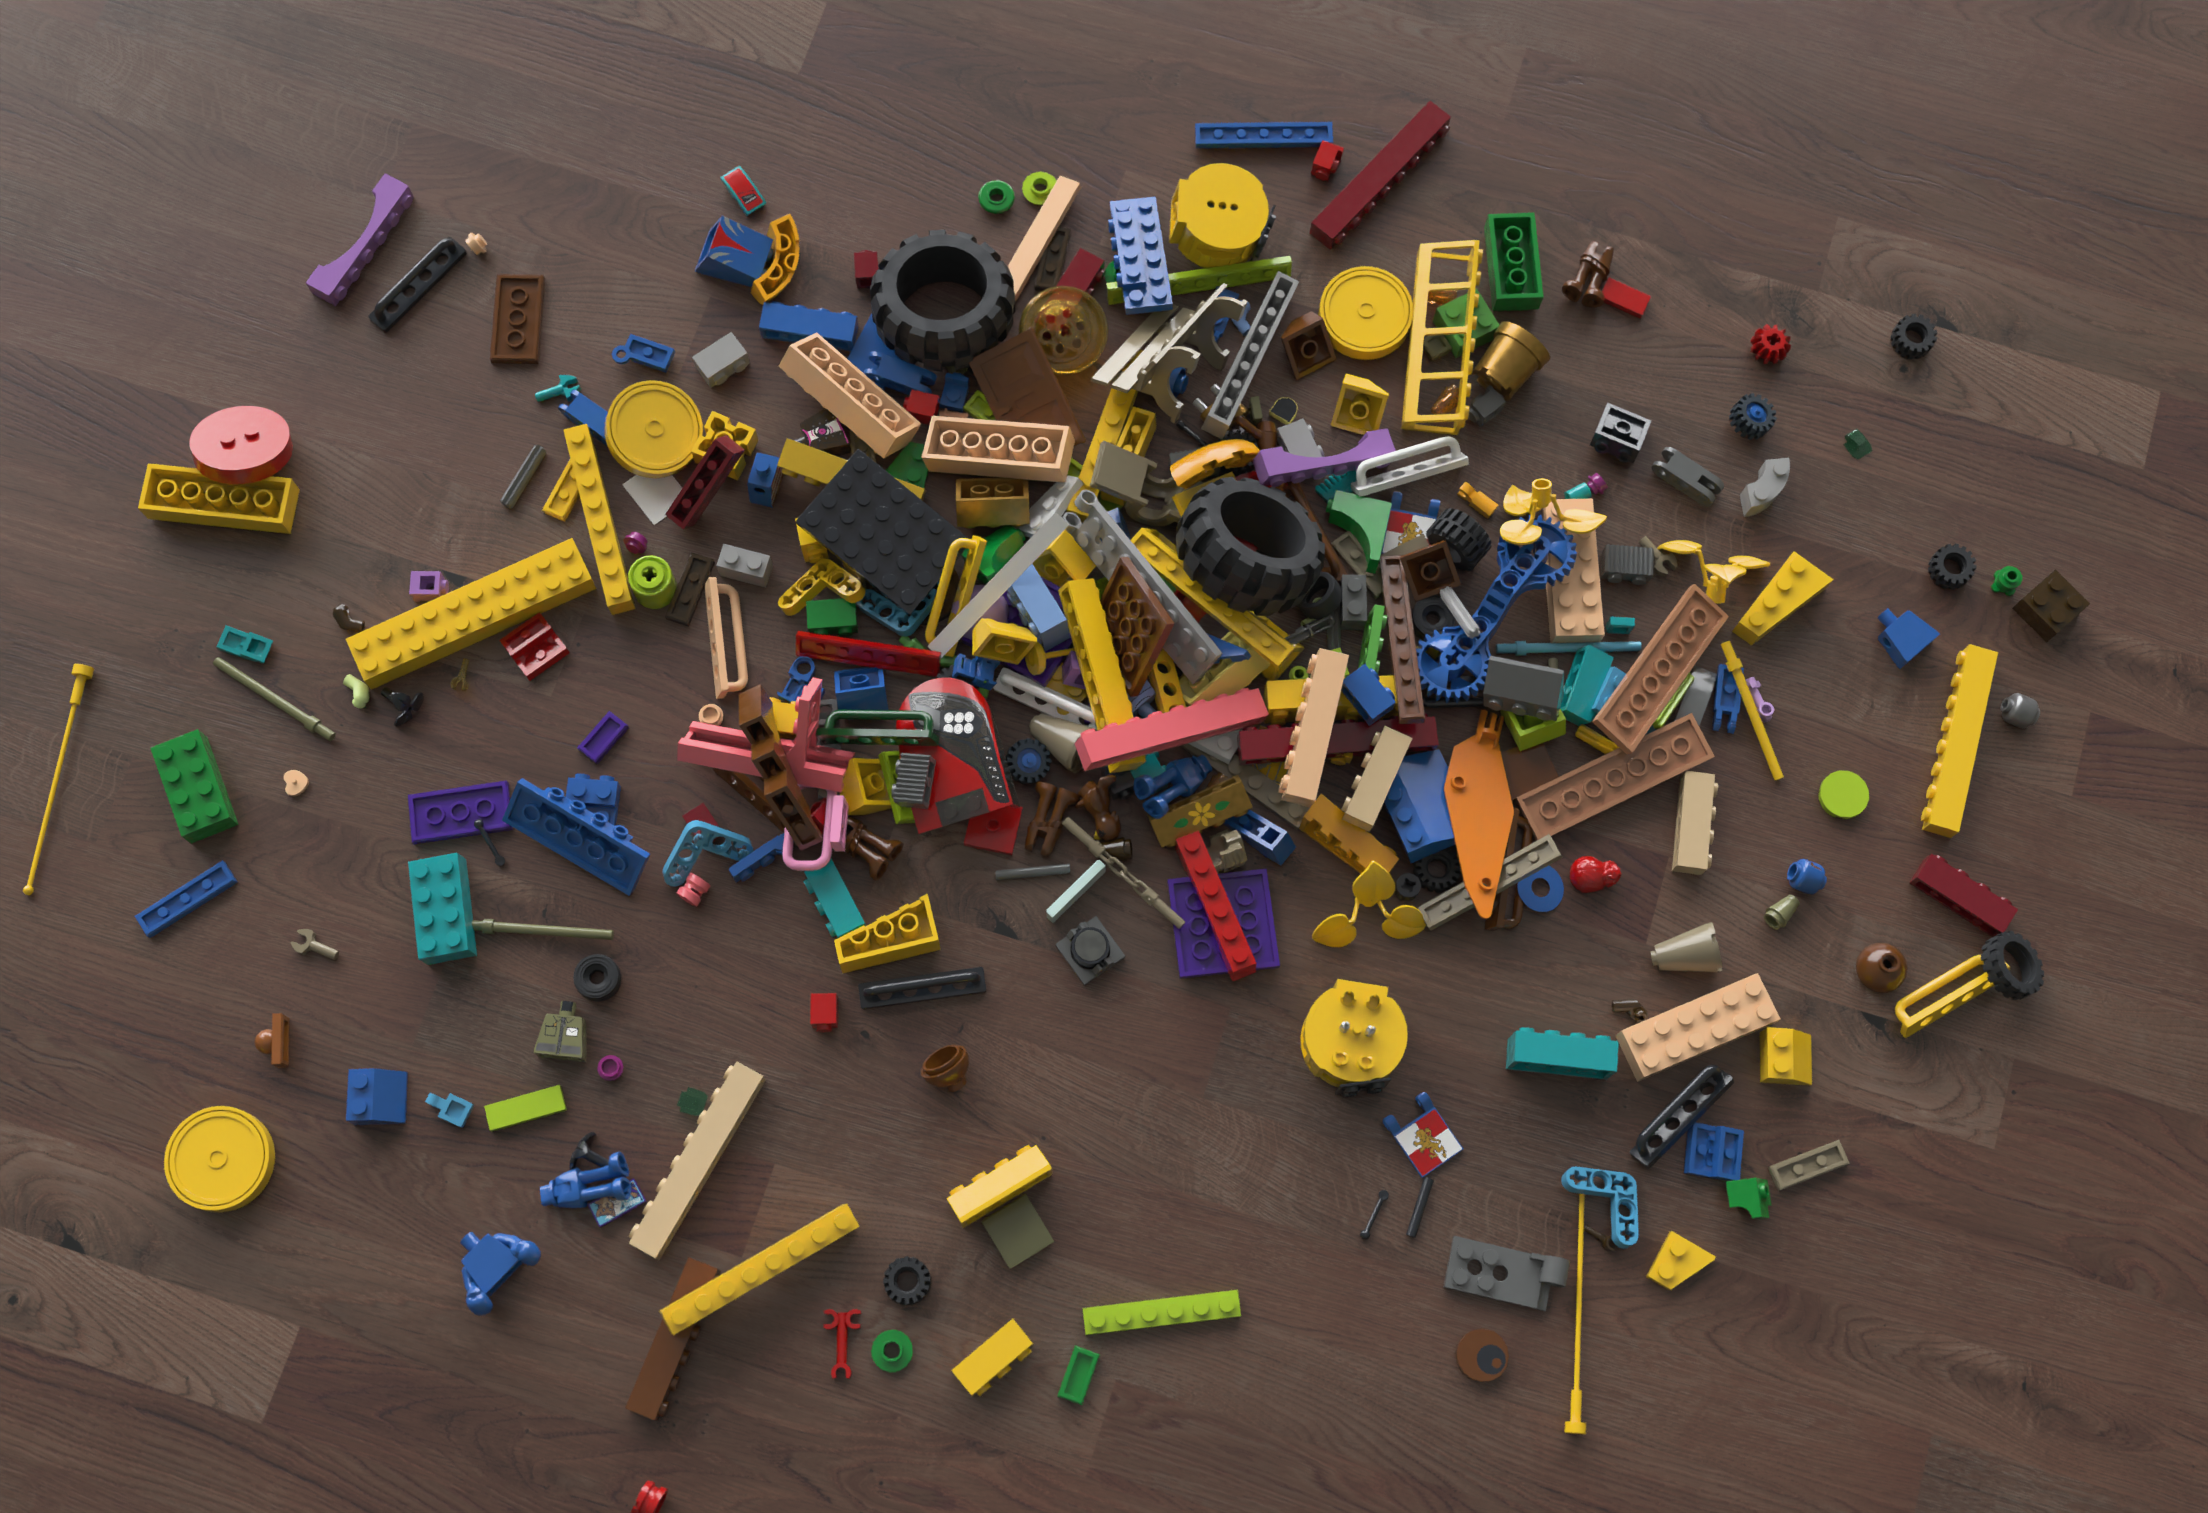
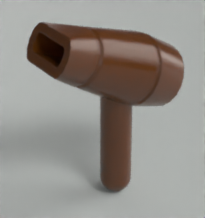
(1264, 432)

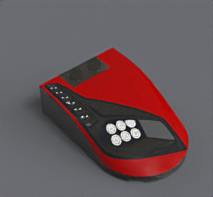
(970, 758)

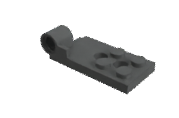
(1526, 1273)

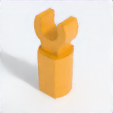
(1477, 500)

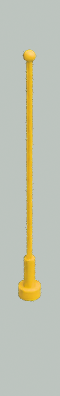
(81, 673)
(1575, 1425)

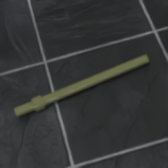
(310, 722)
(490, 926)

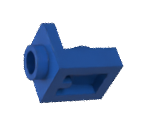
(954, 392)

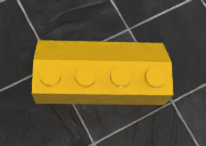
(1000, 1185)

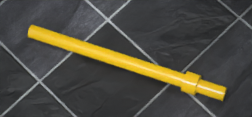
(1734, 665)

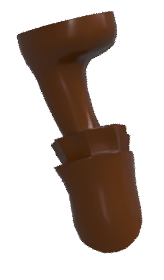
(1598, 267)
(1050, 829)
(877, 863)

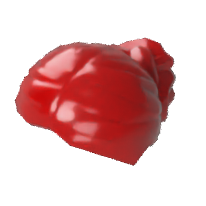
(1592, 875)

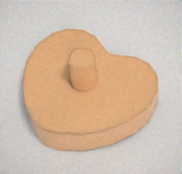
(296, 782)

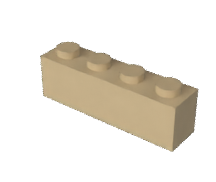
(1376, 779)
(1693, 823)

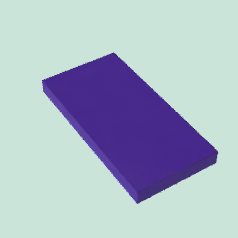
(453, 812)

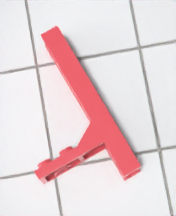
(809, 762)

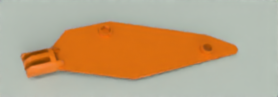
(1480, 810)

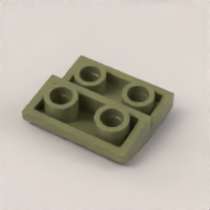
(1017, 1231)

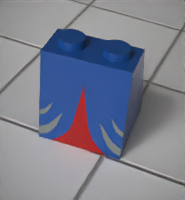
(734, 253)

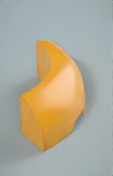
(784, 260)
(1203, 461)

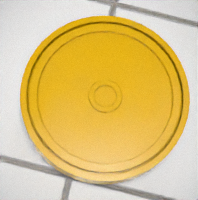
(1366, 312)
(652, 429)
(219, 1159)

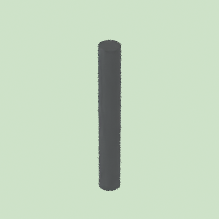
(1032, 871)

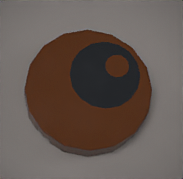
(1482, 1355)

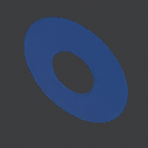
(1546, 903)

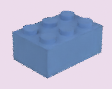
(1038, 609)

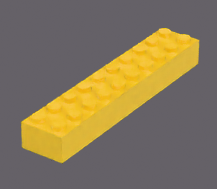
(470, 614)

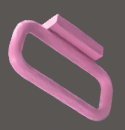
(833, 837)

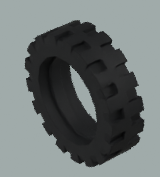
(1998, 971)

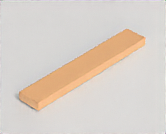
(1042, 231)

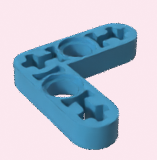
(897, 616)
(702, 841)
(1617, 1197)

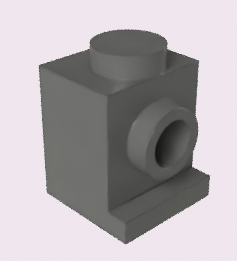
(1486, 407)

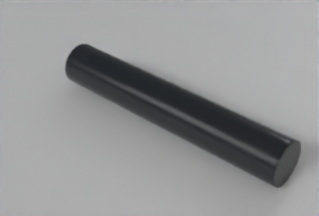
(1419, 1207)

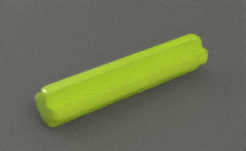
(1673, 702)

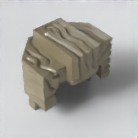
(1227, 851)

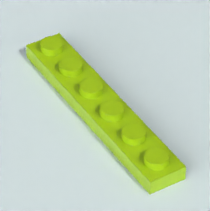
(1161, 1312)

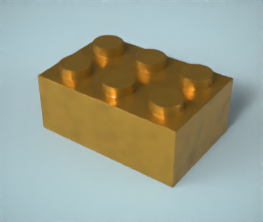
(992, 502)

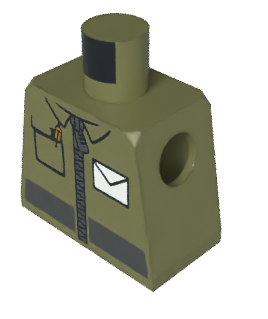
(563, 1035)

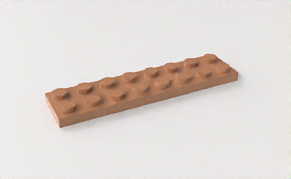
(1660, 669)
(1614, 778)

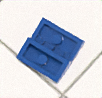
(1714, 1152)

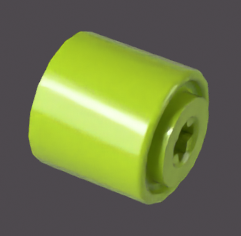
(659, 590)

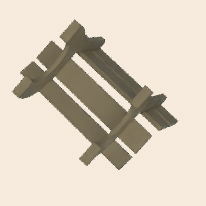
(1167, 352)

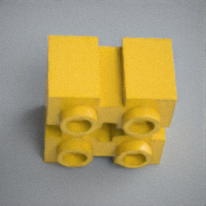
(719, 426)

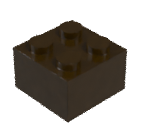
(2051, 606)

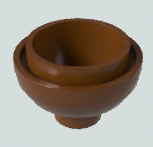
(1874, 974)
(947, 1067)

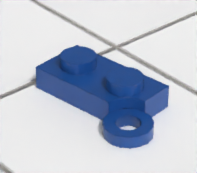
(645, 353)

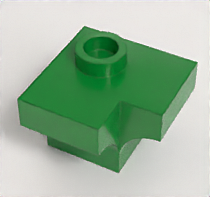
(1750, 1194)

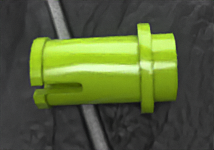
(1298, 672)

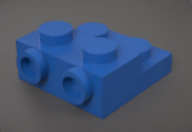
(597, 795)

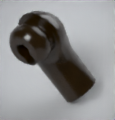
(1632, 1008)

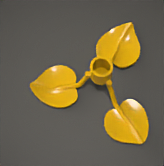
(1521, 502)
(1723, 573)
(1371, 888)

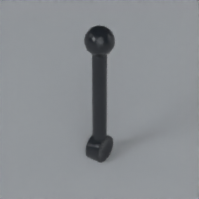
(1181, 425)
(478, 824)
(1383, 1195)

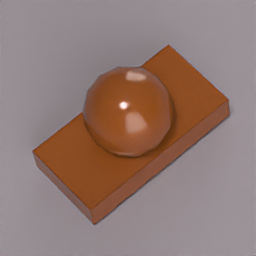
(275, 1041)

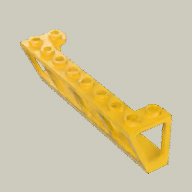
(1419, 331)
(1253, 630)

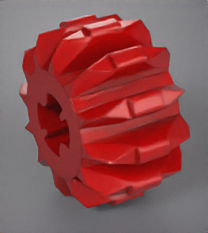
(1774, 352)

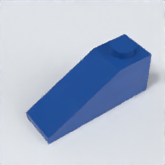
(1263, 836)

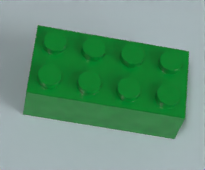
(1513, 261)
(194, 786)

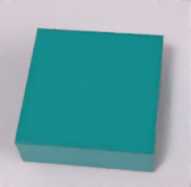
(1620, 625)

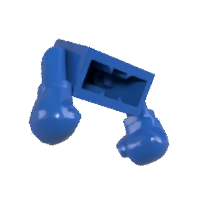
(491, 1264)

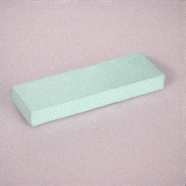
(1075, 891)

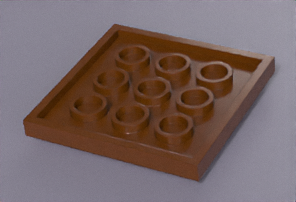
(1136, 624)

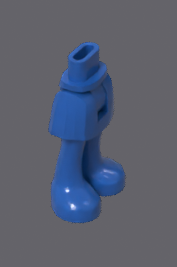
(1183, 773)
(571, 1189)

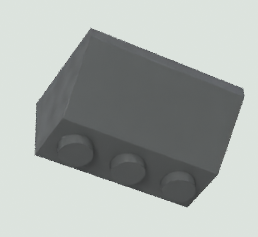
(1523, 688)

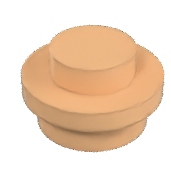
(476, 243)
(711, 714)

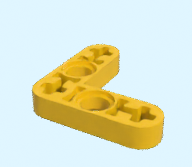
(824, 579)

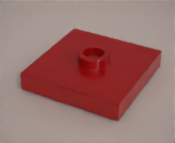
(994, 830)

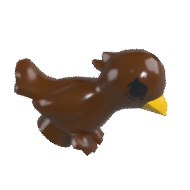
(1097, 802)

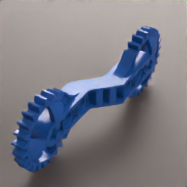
(1493, 611)

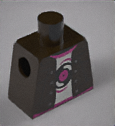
(824, 433)

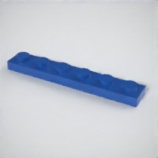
(1262, 134)

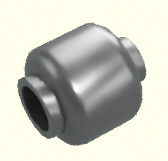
(2020, 710)

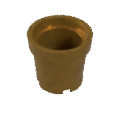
(1510, 359)

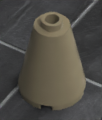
(1059, 738)
(1689, 951)

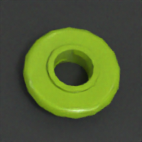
(1034, 196)

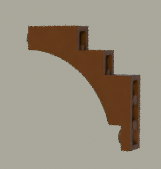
(769, 758)

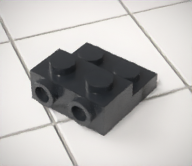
(1620, 433)

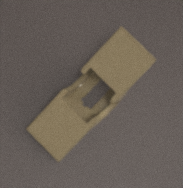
(1126, 476)

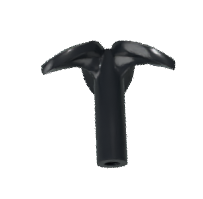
(403, 703)
(583, 1151)

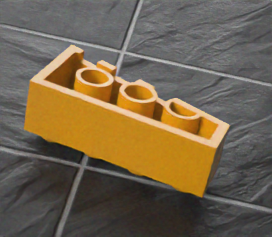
(1346, 841)

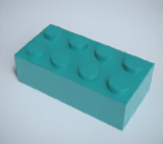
(442, 908)
(1562, 1054)

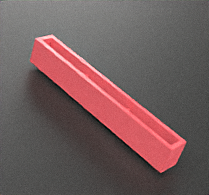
(1170, 729)

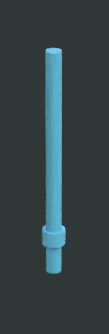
(1520, 648)

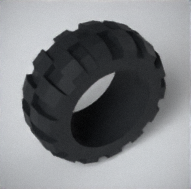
(940, 260)
(1234, 571)

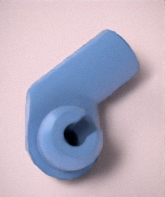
(1242, 325)

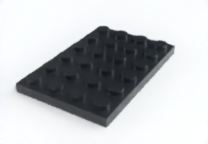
(881, 531)

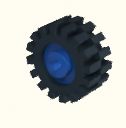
(1752, 416)
(1028, 761)

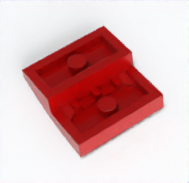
(534, 646)

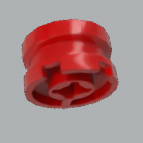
(650, 1498)

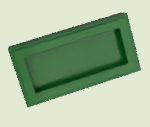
(1078, 1375)

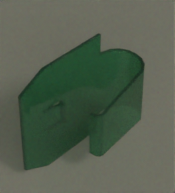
(1857, 444)
(692, 1101)

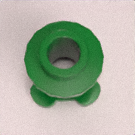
(2006, 580)

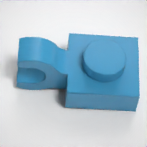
(452, 1109)

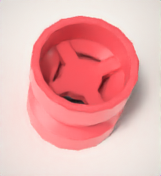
(693, 889)

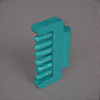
(1343, 485)

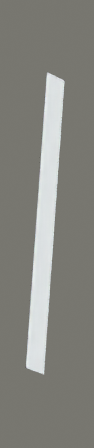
(999, 584)

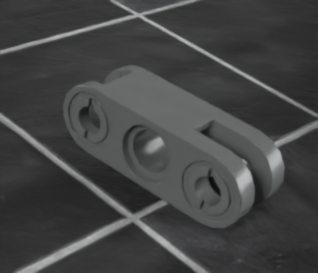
(1688, 477)

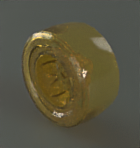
(1084, 309)

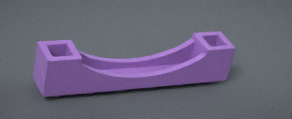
(334, 279)
(1277, 466)

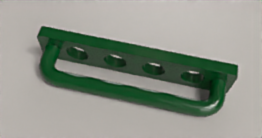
(834, 735)

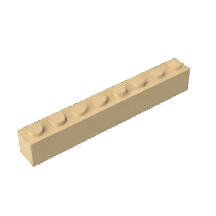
(697, 1160)

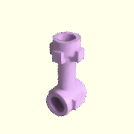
(1764, 708)

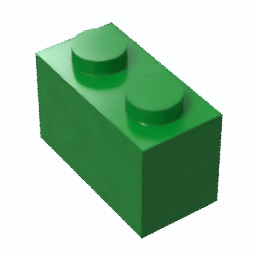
(832, 617)

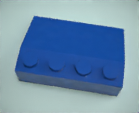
(1419, 805)

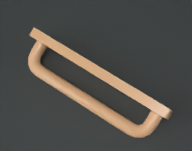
(721, 683)

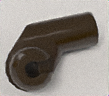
(342, 617)

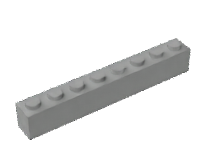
(1249, 355)

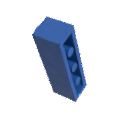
(799, 322)

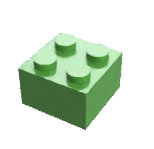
(1454, 314)

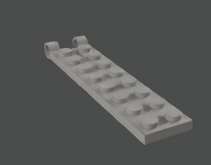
(1187, 641)

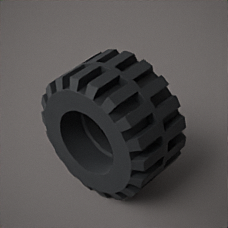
(1463, 535)

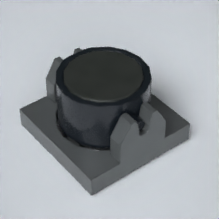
(1090, 948)

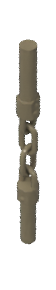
(1148, 895)

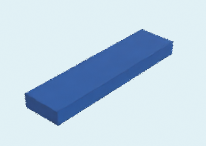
(186, 899)

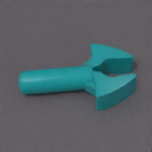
(561, 389)

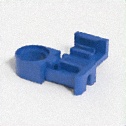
(978, 668)
(793, 688)

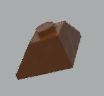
(1307, 344)
(1430, 570)

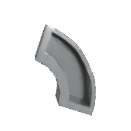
(1770, 482)

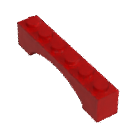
(1225, 925)

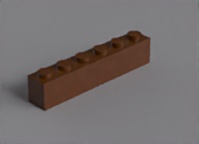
(668, 1351)

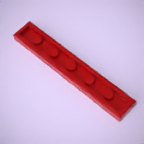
(868, 653)

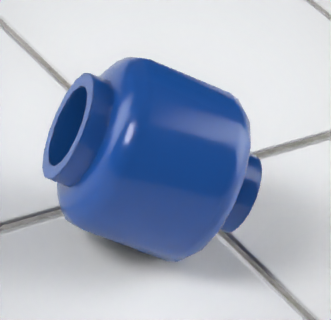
(1806, 876)

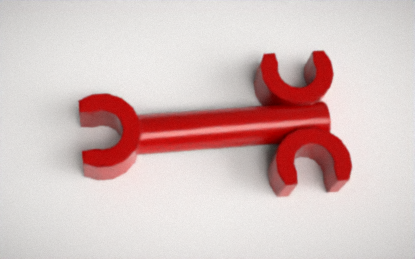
(842, 1321)

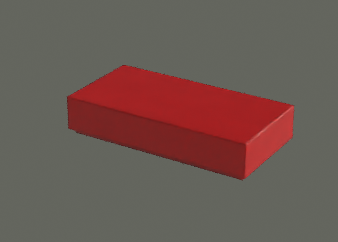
(1625, 297)

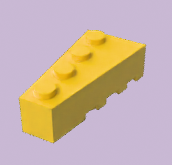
(1786, 593)
(890, 938)

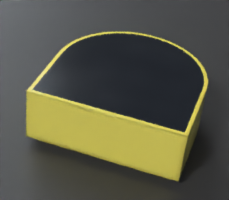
(1284, 410)

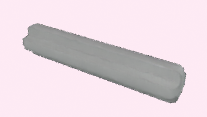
(1459, 612)

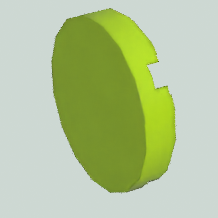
(1843, 794)

